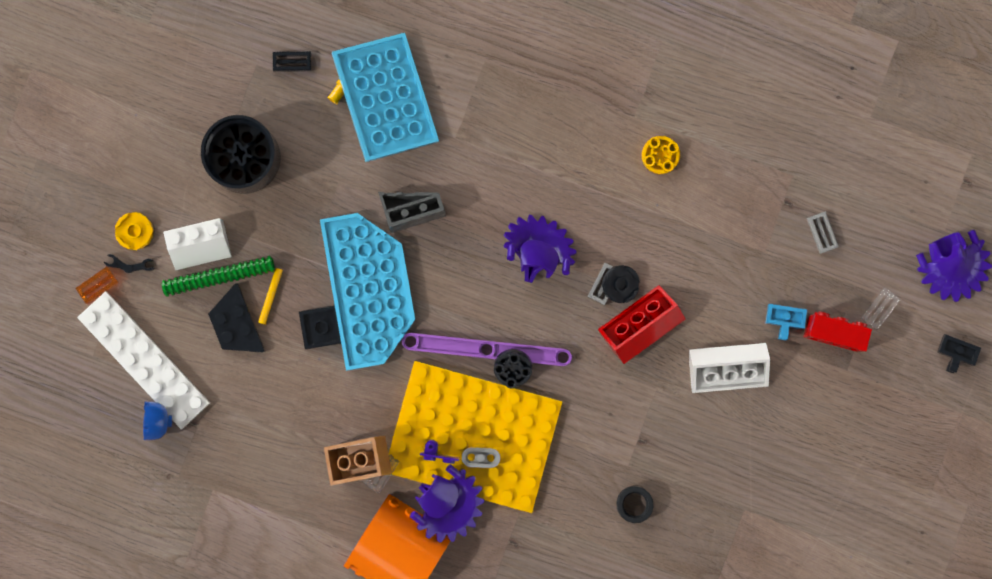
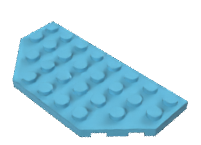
(367, 289)

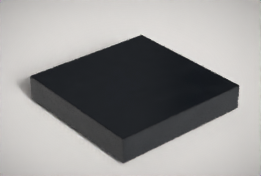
(319, 327)

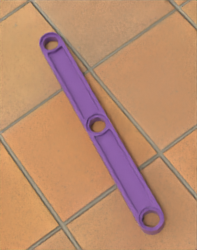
(473, 347)

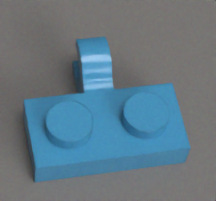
(785, 318)

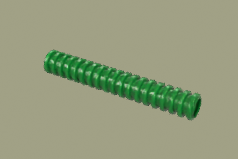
(217, 276)

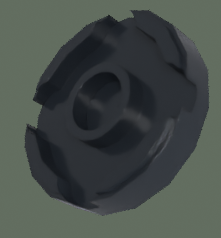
(621, 284)

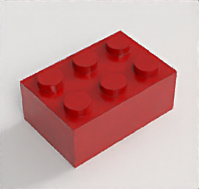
(838, 332)

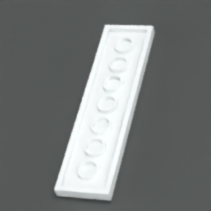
(143, 359)

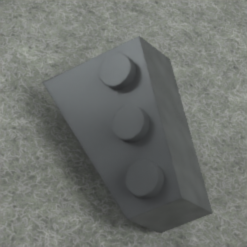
(411, 209)

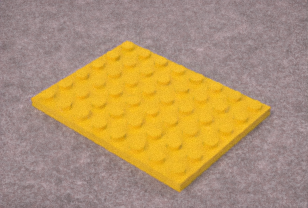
(477, 414)

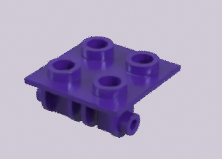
(431, 453)

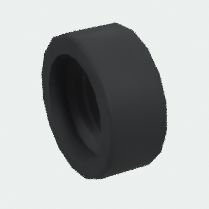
(649, 504)

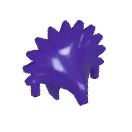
(539, 247)
(955, 266)
(448, 505)

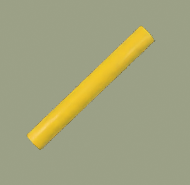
(270, 296)

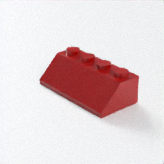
(641, 324)

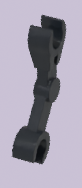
(129, 268)

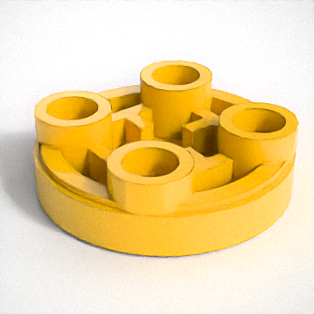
(660, 155)

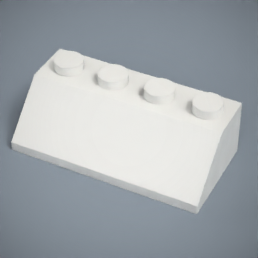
(729, 367)

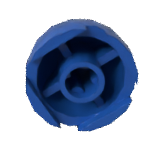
(155, 421)

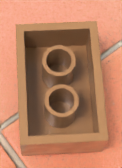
(357, 460)

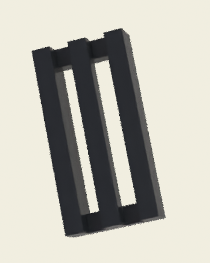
(292, 54)

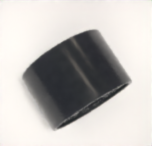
(220, 133)

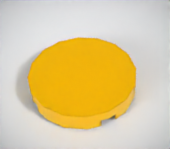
(134, 231)

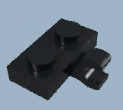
(958, 351)

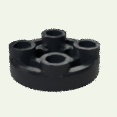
(513, 368)

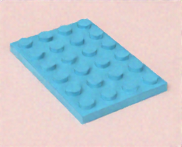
(385, 97)

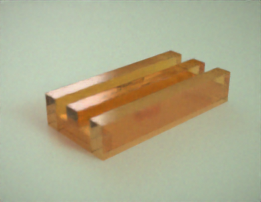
(102, 290)

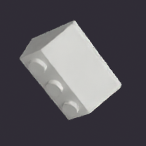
(197, 244)

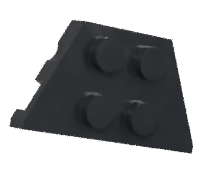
(234, 323)

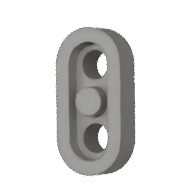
(481, 457)

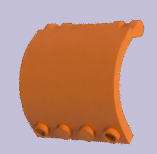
(395, 546)

